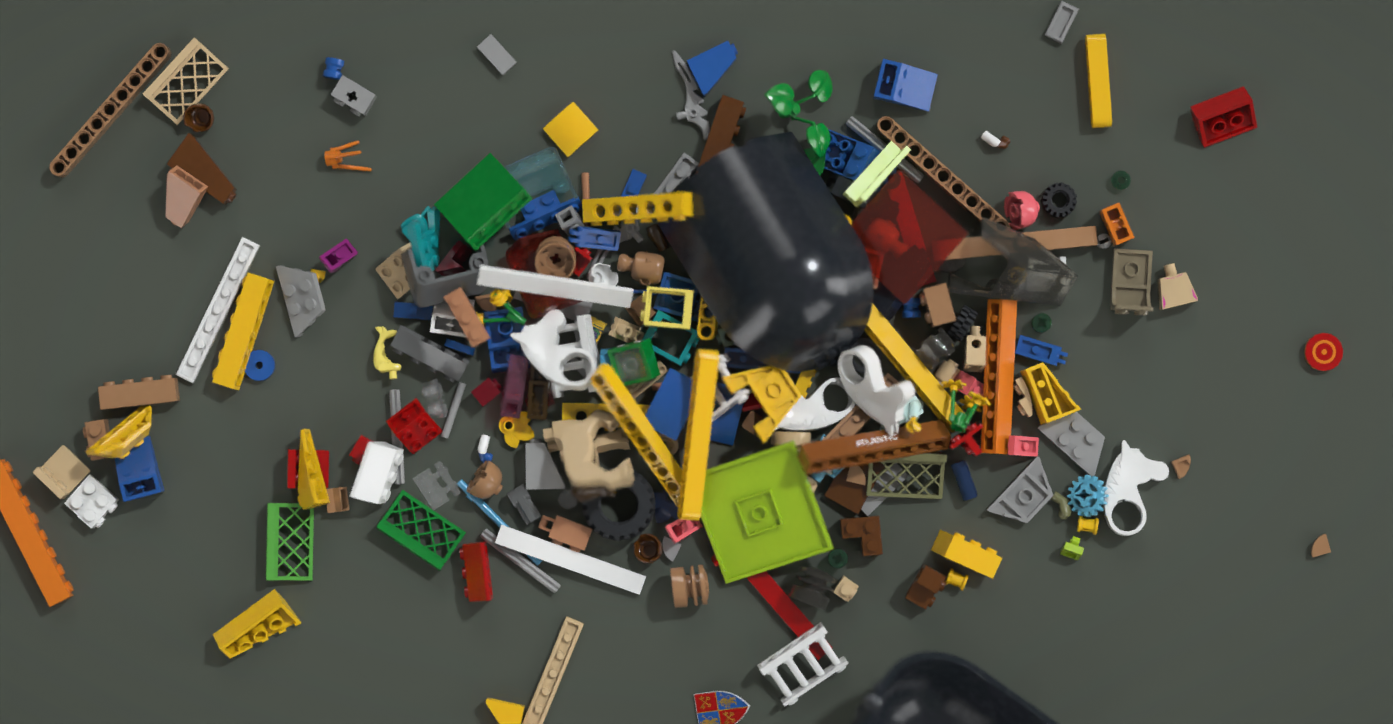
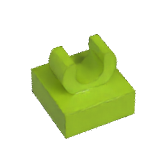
(1072, 549)

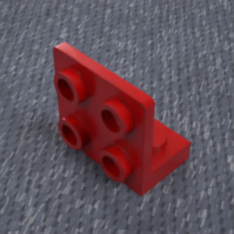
(414, 426)
(293, 467)

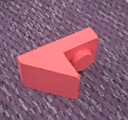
(972, 384)
(1023, 446)
(681, 528)

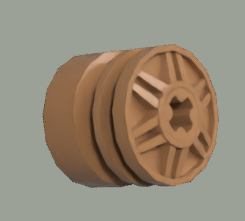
(563, 265)
(689, 586)

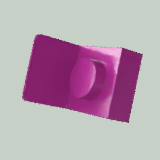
(338, 255)

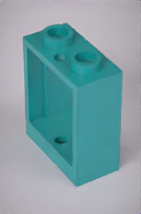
(692, 341)

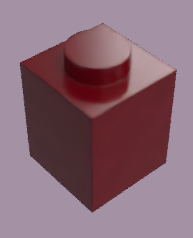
(487, 391)

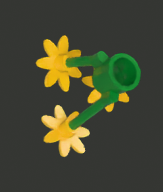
(961, 420)

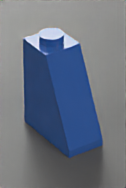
(712, 65)

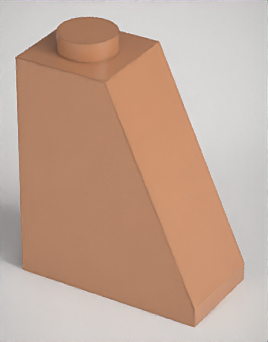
(182, 196)

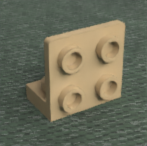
(394, 274)
(62, 472)

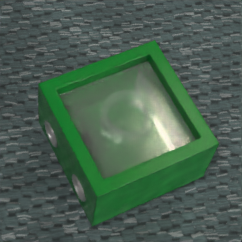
(634, 362)

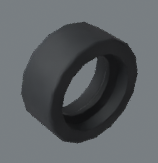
(866, 340)

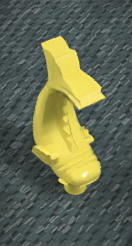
(380, 360)

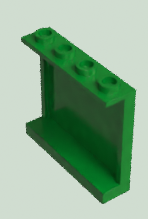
(483, 201)

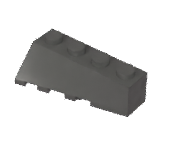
(426, 351)

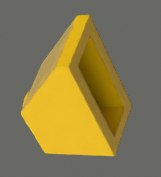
(505, 711)

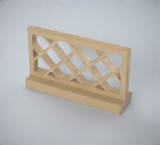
(171, 71)

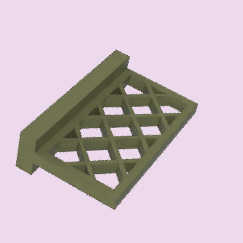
(930, 458)

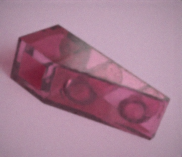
(514, 386)

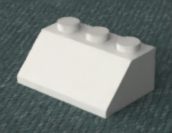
(377, 472)

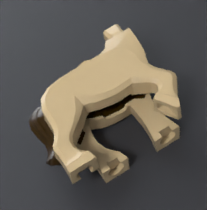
(579, 451)

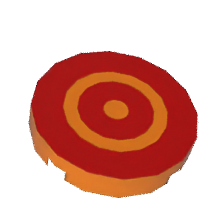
(1323, 351)

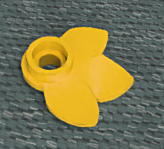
(519, 430)

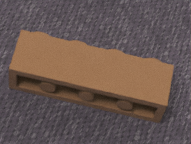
(138, 393)

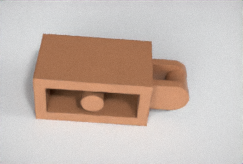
(567, 532)

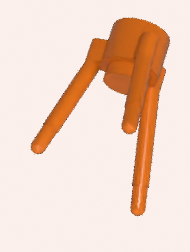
(334, 157)

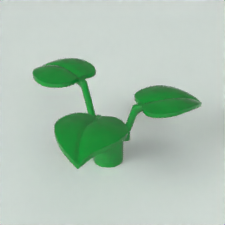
(782, 98)

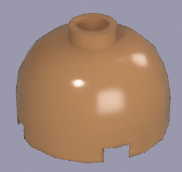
(486, 481)

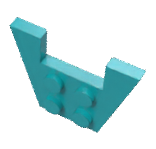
(426, 245)

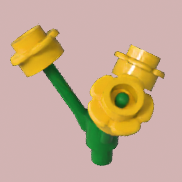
(503, 298)

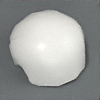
(602, 274)

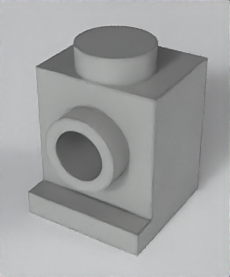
(572, 223)

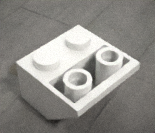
(444, 321)

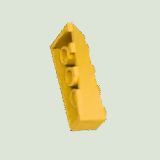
(256, 624)

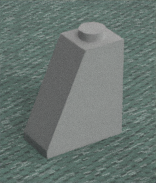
(541, 468)

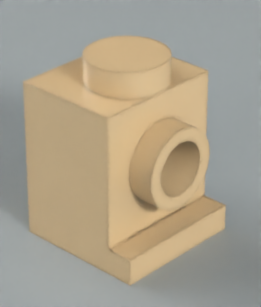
(845, 588)

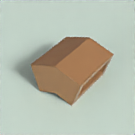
(635, 310)
(338, 500)

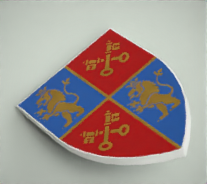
(720, 707)

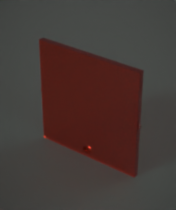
(906, 236)

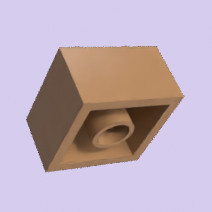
(937, 305)

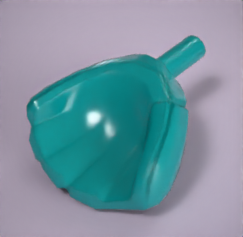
(417, 217)

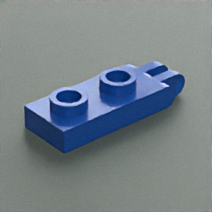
(595, 238)
(1039, 350)

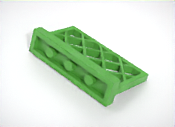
(273, 537)

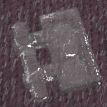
(431, 488)

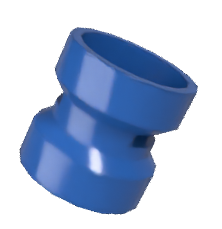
(333, 68)
(911, 309)

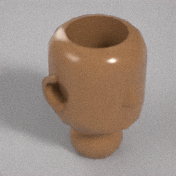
(644, 267)

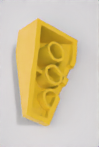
(310, 479)

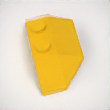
(125, 435)

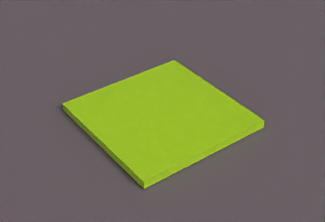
(762, 513)

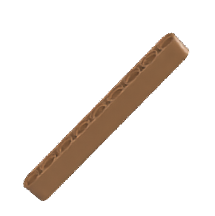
(108, 120)
(939, 167)
(1050, 239)

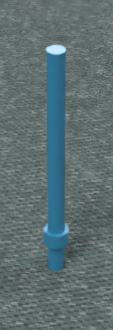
(490, 513)

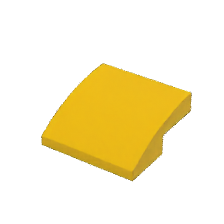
(570, 129)

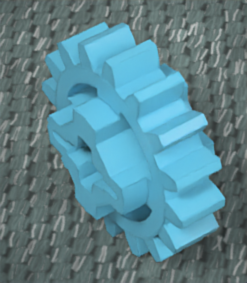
(1084, 488)

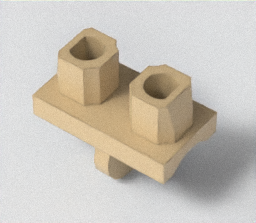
(625, 331)

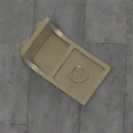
(1131, 281)

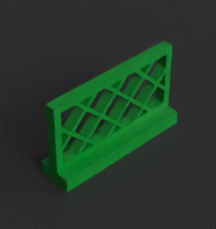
(411, 544)

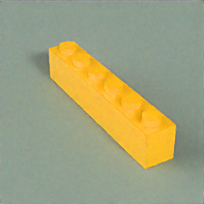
(242, 331)

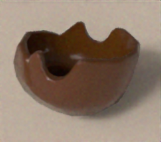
(198, 117)
(648, 548)

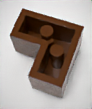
(868, 529)
(925, 586)

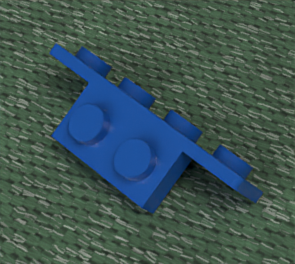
(541, 213)

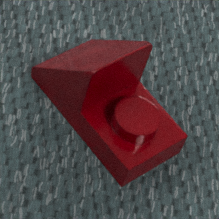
(454, 259)

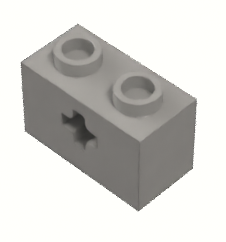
(364, 97)

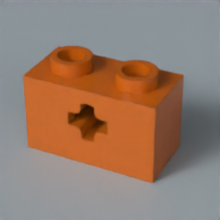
(1116, 224)

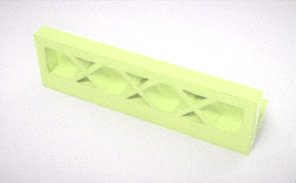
(875, 173)

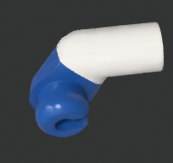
(482, 449)

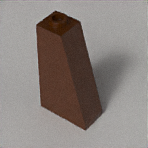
(199, 164)

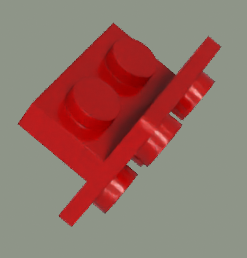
(969, 445)

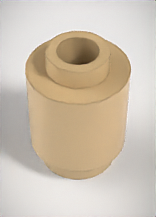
(947, 371)

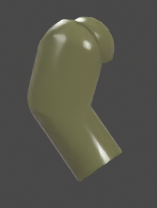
(1065, 509)

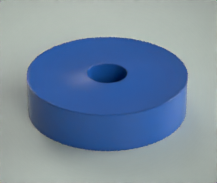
(460, 347)
(267, 369)

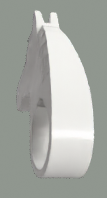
(542, 350)
(870, 393)
(811, 413)
(1125, 474)

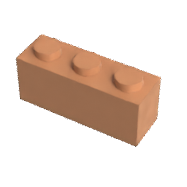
(467, 317)

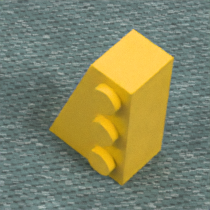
(1047, 394)
(966, 553)

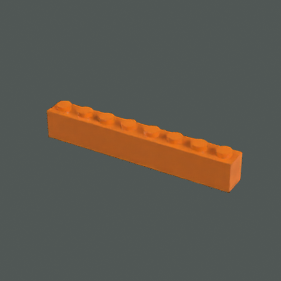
(999, 375)
(31, 539)

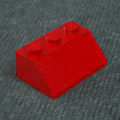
(1224, 116)
(476, 571)

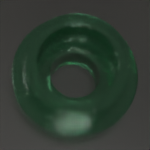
(1114, 180)

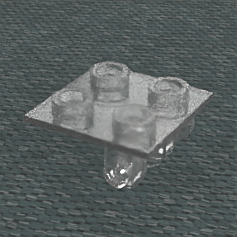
(431, 391)

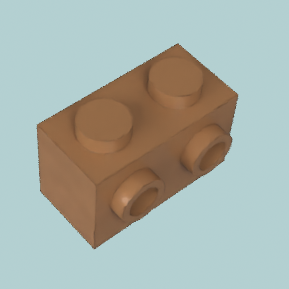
(93, 432)

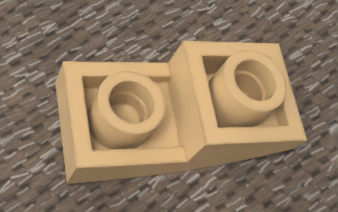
(1025, 403)

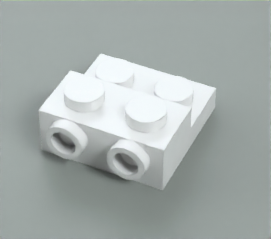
(92, 502)

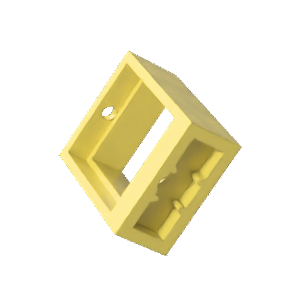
(688, 305)

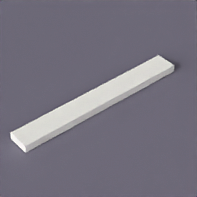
(555, 286)
(217, 310)
(570, 559)

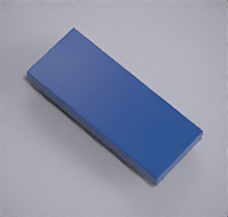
(634, 183)
(411, 311)

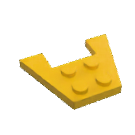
(773, 391)

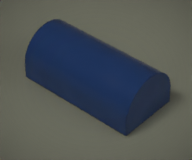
(964, 480)

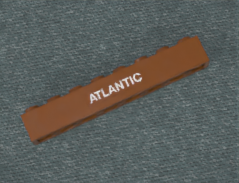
(873, 447)

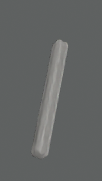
(876, 142)
(395, 406)
(522, 562)

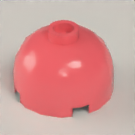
(1021, 208)

